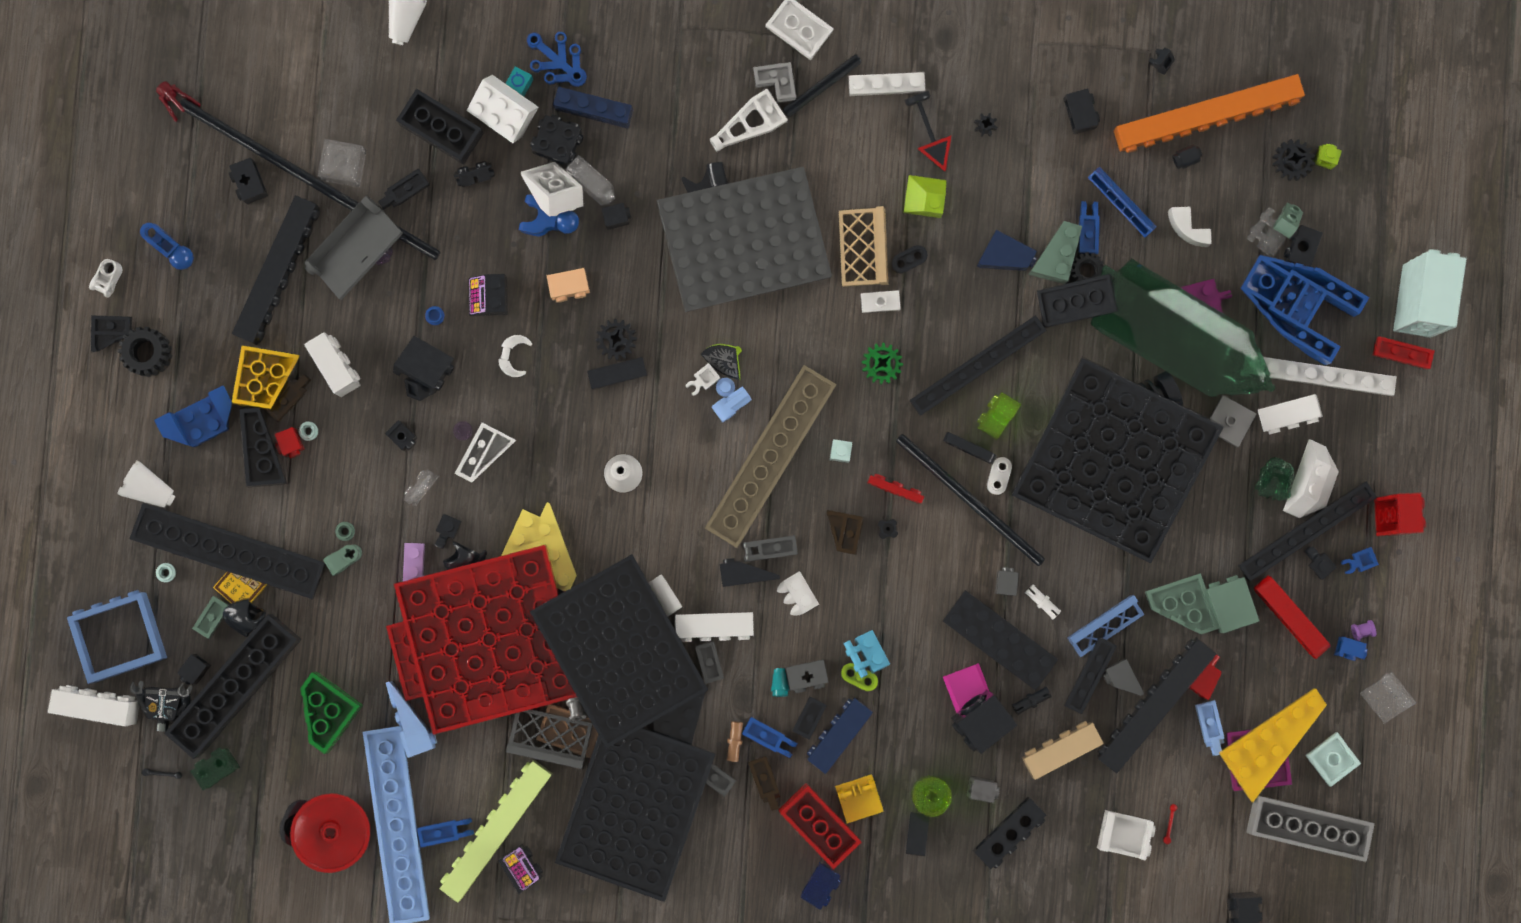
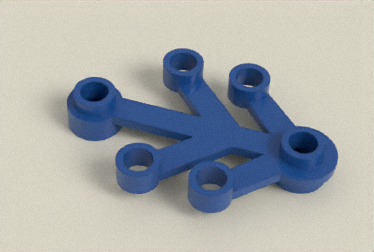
(559, 61)

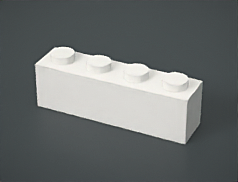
(714, 625)

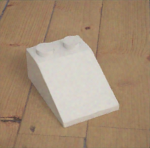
(553, 189)

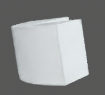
(1181, 222)

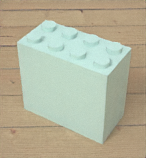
(1430, 294)

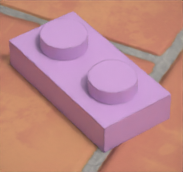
(413, 561)

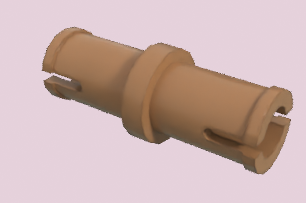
(734, 741)

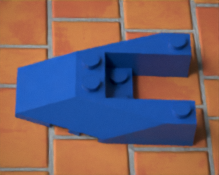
(1291, 296)

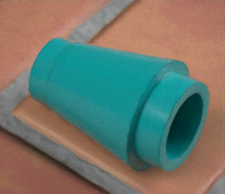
(780, 683)

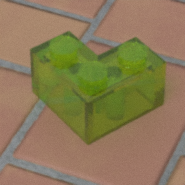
(998, 415)

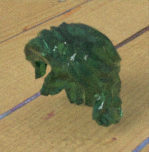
(1275, 480)

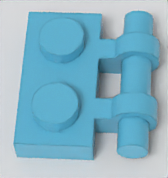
(871, 651)

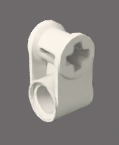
(105, 278)

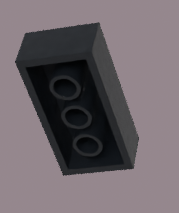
(440, 126)

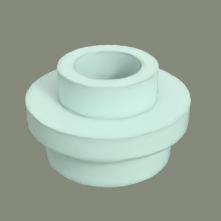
(302, 431)
(160, 572)

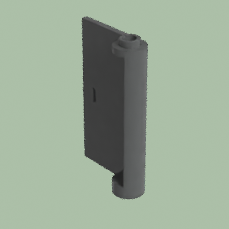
(353, 247)

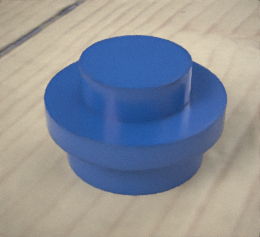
(434, 315)

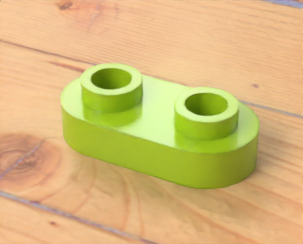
(856, 680)

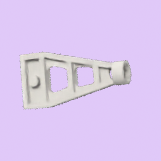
(767, 108)

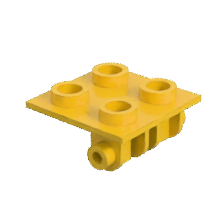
(859, 798)

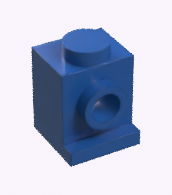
(1351, 648)

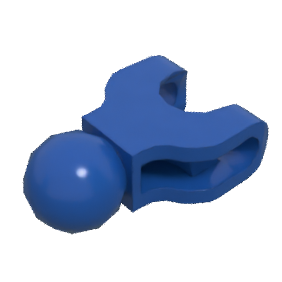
(564, 222)
(179, 256)

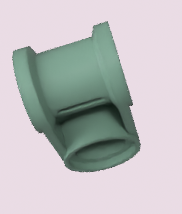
(340, 559)

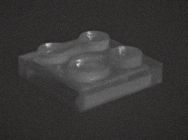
(416, 492)

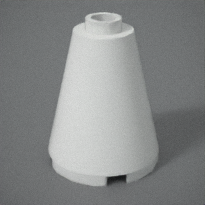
(403, 18)
(626, 481)
(146, 487)

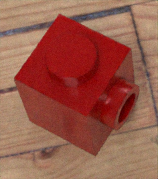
(289, 443)

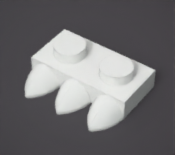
(798, 593)

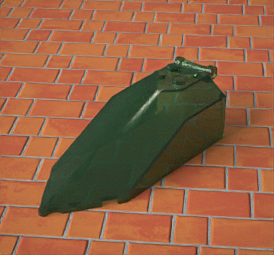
(1183, 334)

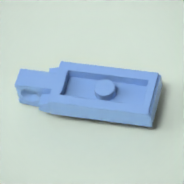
(1210, 726)

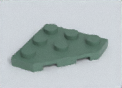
(1185, 603)

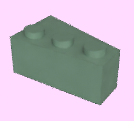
(1059, 254)

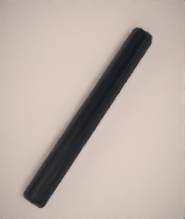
(822, 85)

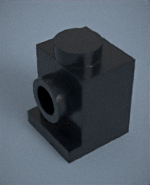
(409, 440)

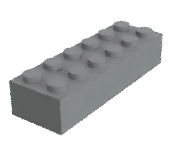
(1310, 828)

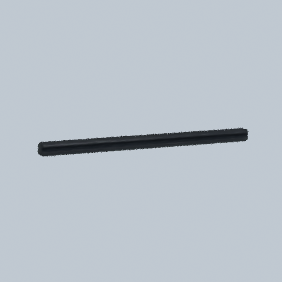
(970, 500)

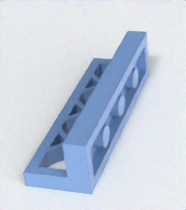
(1105, 619)

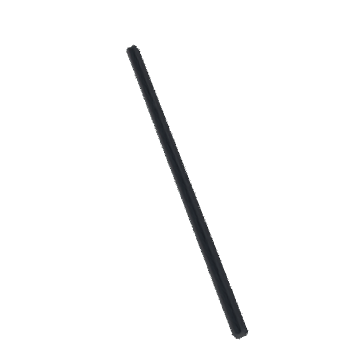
(295, 171)

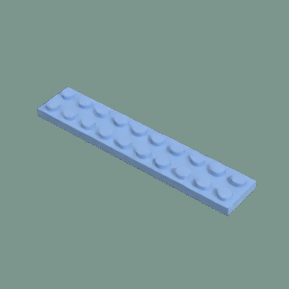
(396, 826)

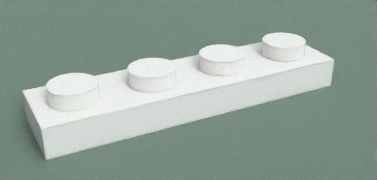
(886, 84)

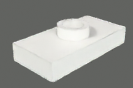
(880, 301)

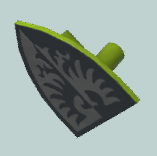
(724, 359)

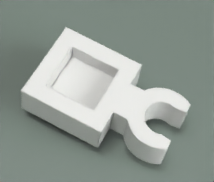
(705, 377)

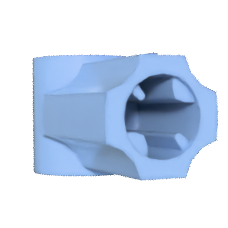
(728, 406)

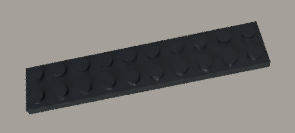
(227, 551)

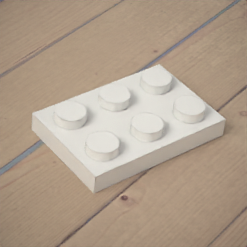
(799, 28)

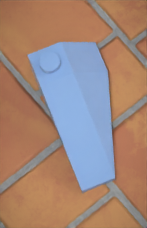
(415, 734)

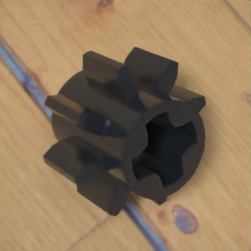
(980, 123)

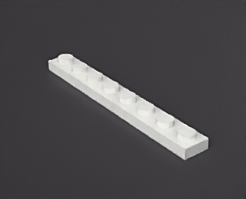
(1331, 376)

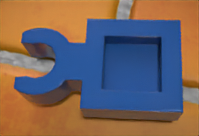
(1361, 560)

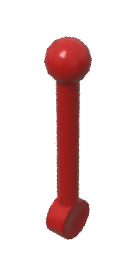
(1167, 840)

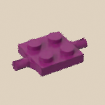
(1208, 293)

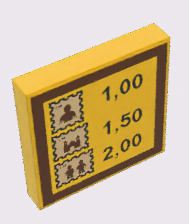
(236, 587)

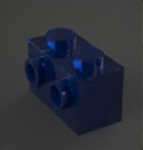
(820, 886)

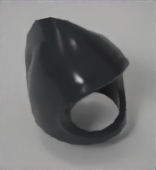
(463, 556)
(240, 616)

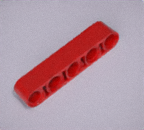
(1291, 617)

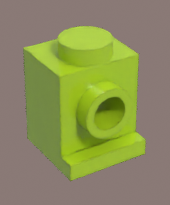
(1327, 156)

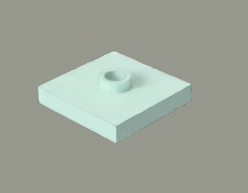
(1333, 759)

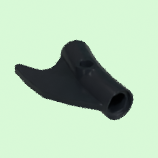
(713, 177)

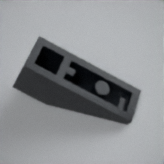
(739, 573)

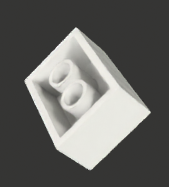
(502, 108)
(333, 364)

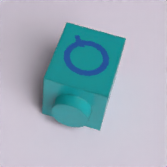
(519, 81)

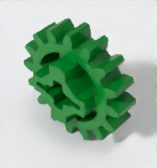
(875, 357)

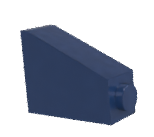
(1007, 254)

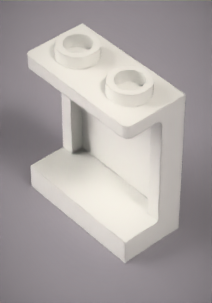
(1126, 835)

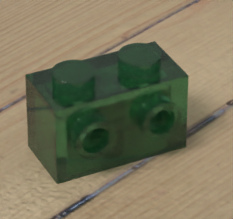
(215, 768)

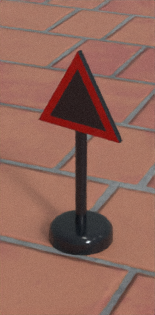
(937, 150)

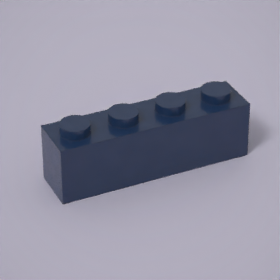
(593, 107)
(839, 735)

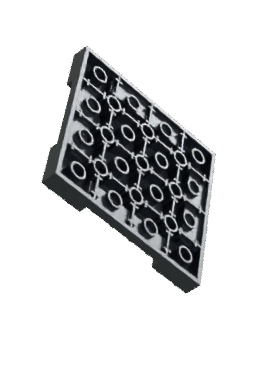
(1117, 460)

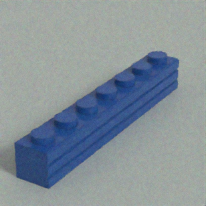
(1122, 202)

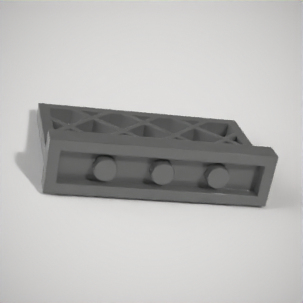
(545, 754)

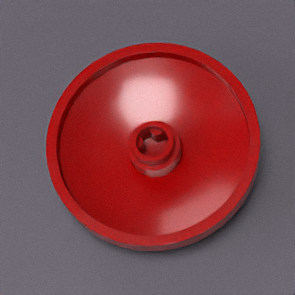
(330, 832)

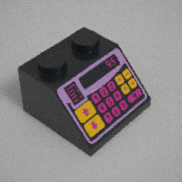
(488, 295)
(521, 868)

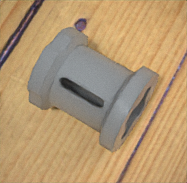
(576, 709)

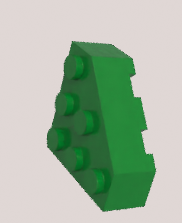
(326, 711)

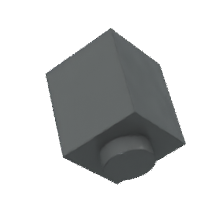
(1006, 582)

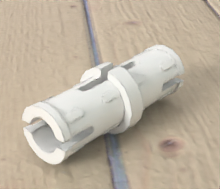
(1042, 601)

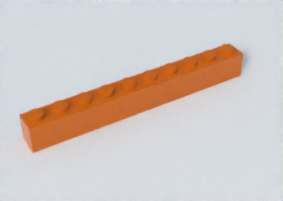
(1208, 113)

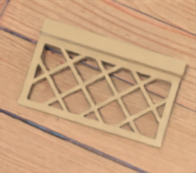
(879, 242)

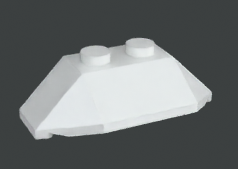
(1312, 482)

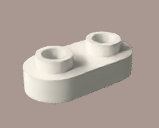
(999, 475)

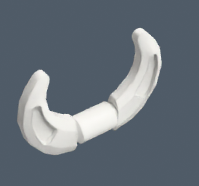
(503, 362)

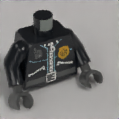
(162, 703)

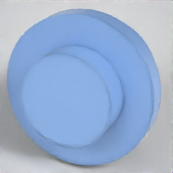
(725, 387)

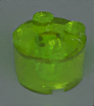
(939, 803)

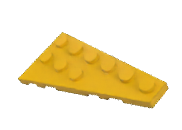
(1265, 748)

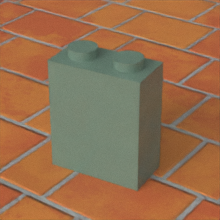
(1232, 604)

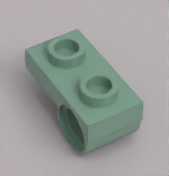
(1288, 220)

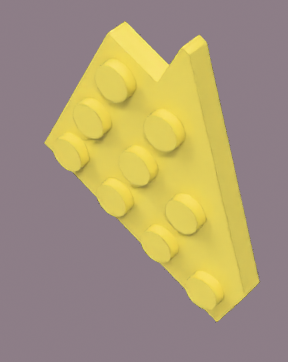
(537, 531)

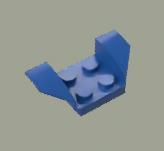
(198, 421)

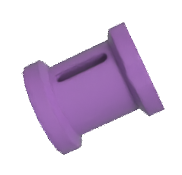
(1363, 630)

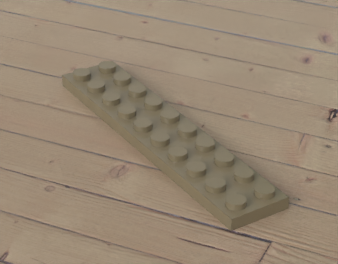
(770, 456)

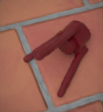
(168, 93)

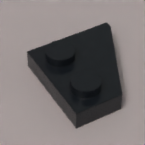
(108, 330)

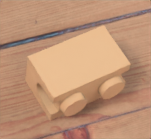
(568, 285)

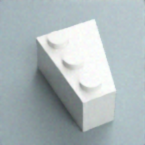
(1290, 414)

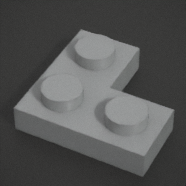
(777, 75)

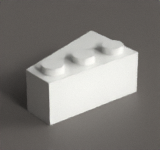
(483, 451)

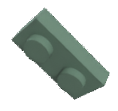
(210, 617)

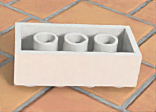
(92, 706)

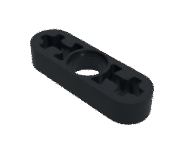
(969, 448)

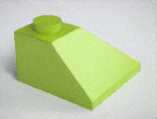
(925, 196)

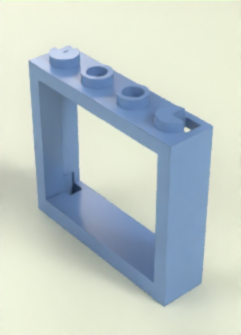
(151, 627)

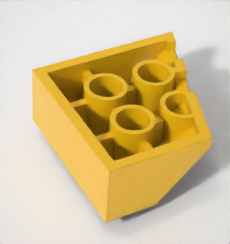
(261, 376)

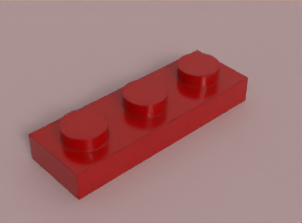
(1403, 352)
(896, 488)

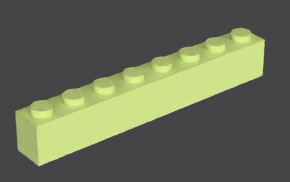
(495, 831)

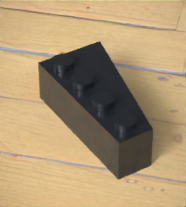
(259, 453)
(1244, 907)

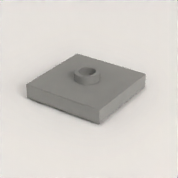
(1234, 418)

